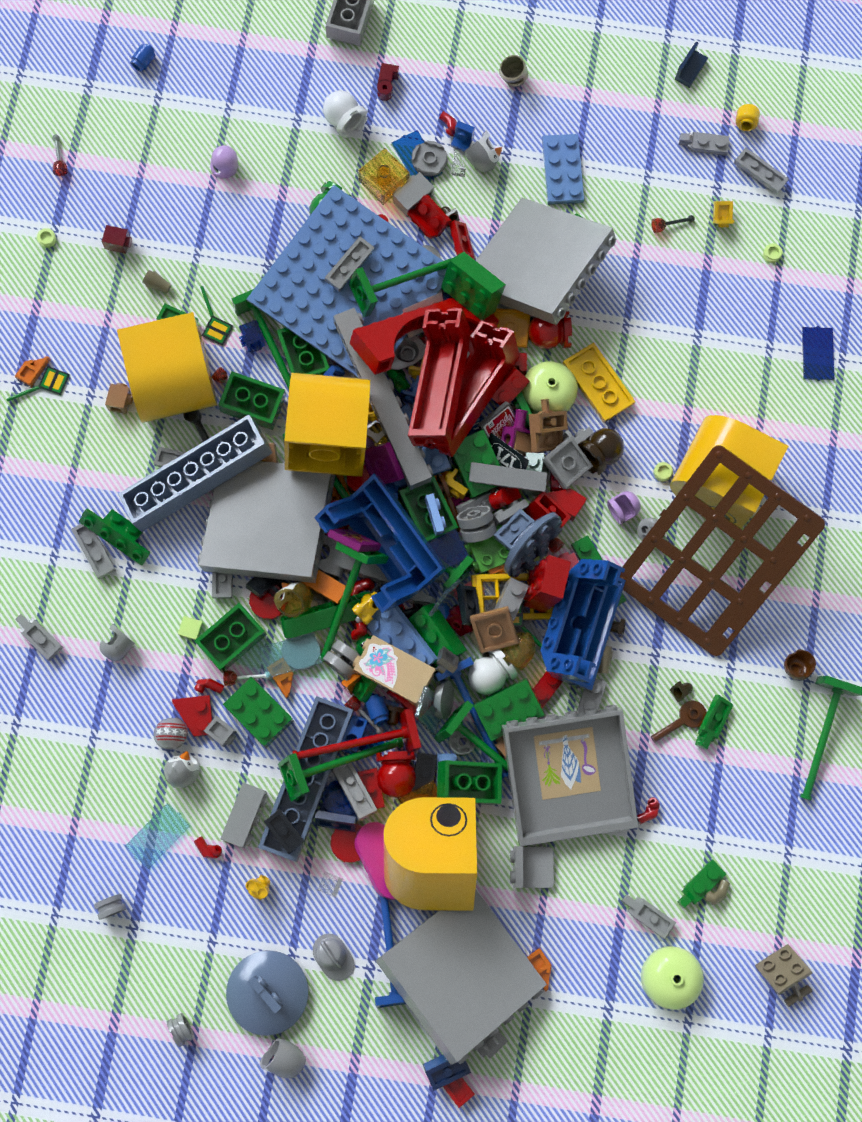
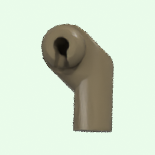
(719, 895)

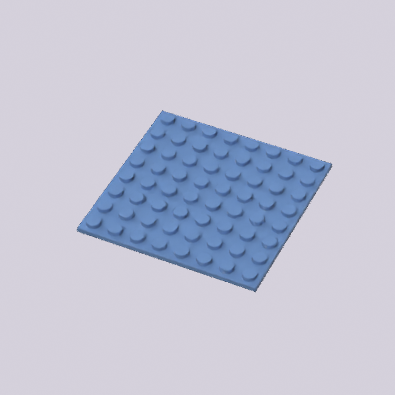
(305, 303)

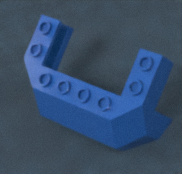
(380, 517)
(582, 622)

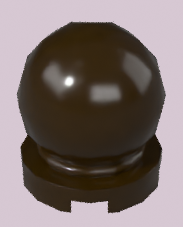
(602, 449)

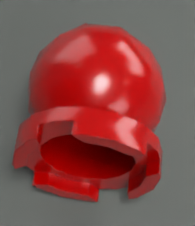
(548, 335)
(396, 774)

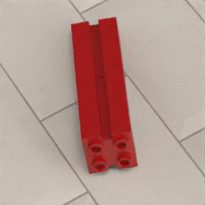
(484, 371)
(440, 377)

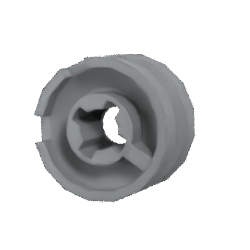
(456, 748)
(110, 906)
(180, 1029)

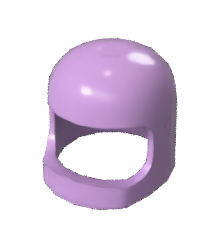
(225, 160)
(624, 506)

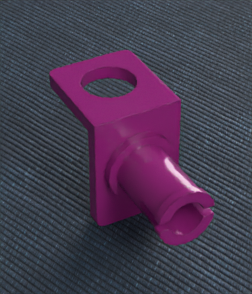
(519, 425)

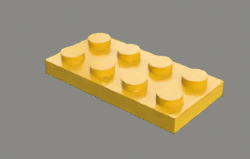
(599, 382)

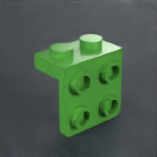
(486, 554)

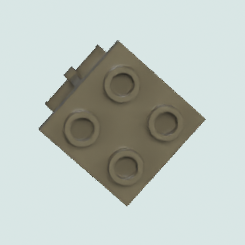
(784, 971)

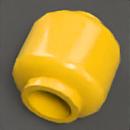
(747, 117)

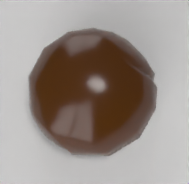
(800, 664)

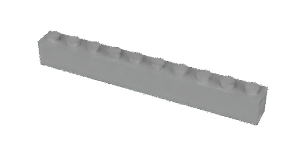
(386, 407)

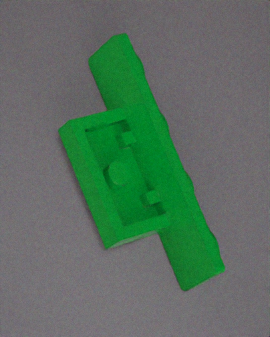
(117, 532)

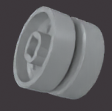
(476, 523)
(342, 660)

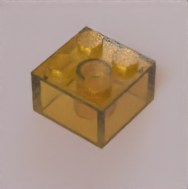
(383, 176)

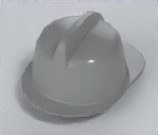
(408, 353)
(333, 957)

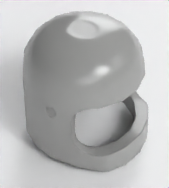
(117, 647)

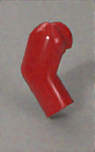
(450, 121)
(361, 585)
(359, 632)
(208, 683)
(651, 811)
(208, 851)

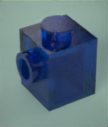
(251, 336)

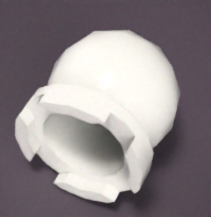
(344, 113)
(490, 673)

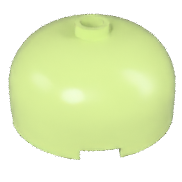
(560, 393)
(658, 977)

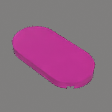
(370, 848)

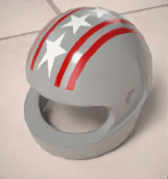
(170, 733)

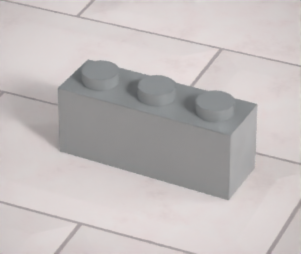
(244, 815)

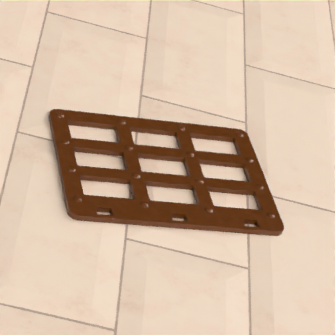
(750, 597)

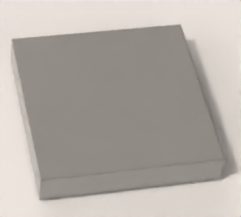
(567, 462)

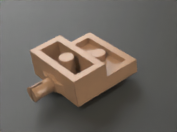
(547, 428)

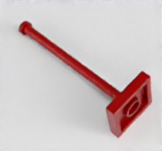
(407, 731)

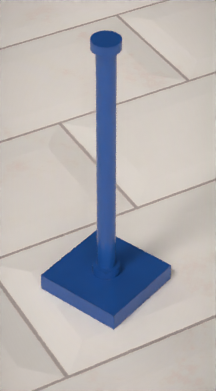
(466, 696)
(394, 997)

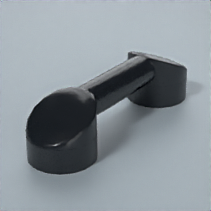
(195, 418)

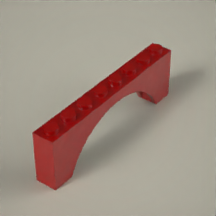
(377, 341)

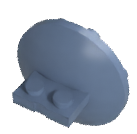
(527, 540)
(267, 992)

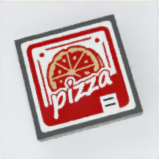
(497, 419)

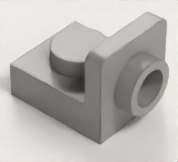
(580, 435)
(220, 731)

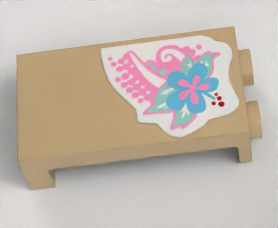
(393, 669)

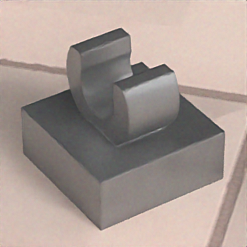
(446, 661)

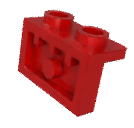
(429, 217)

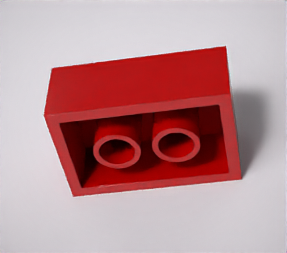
(546, 583)

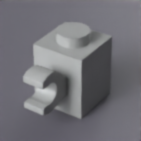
(492, 1045)

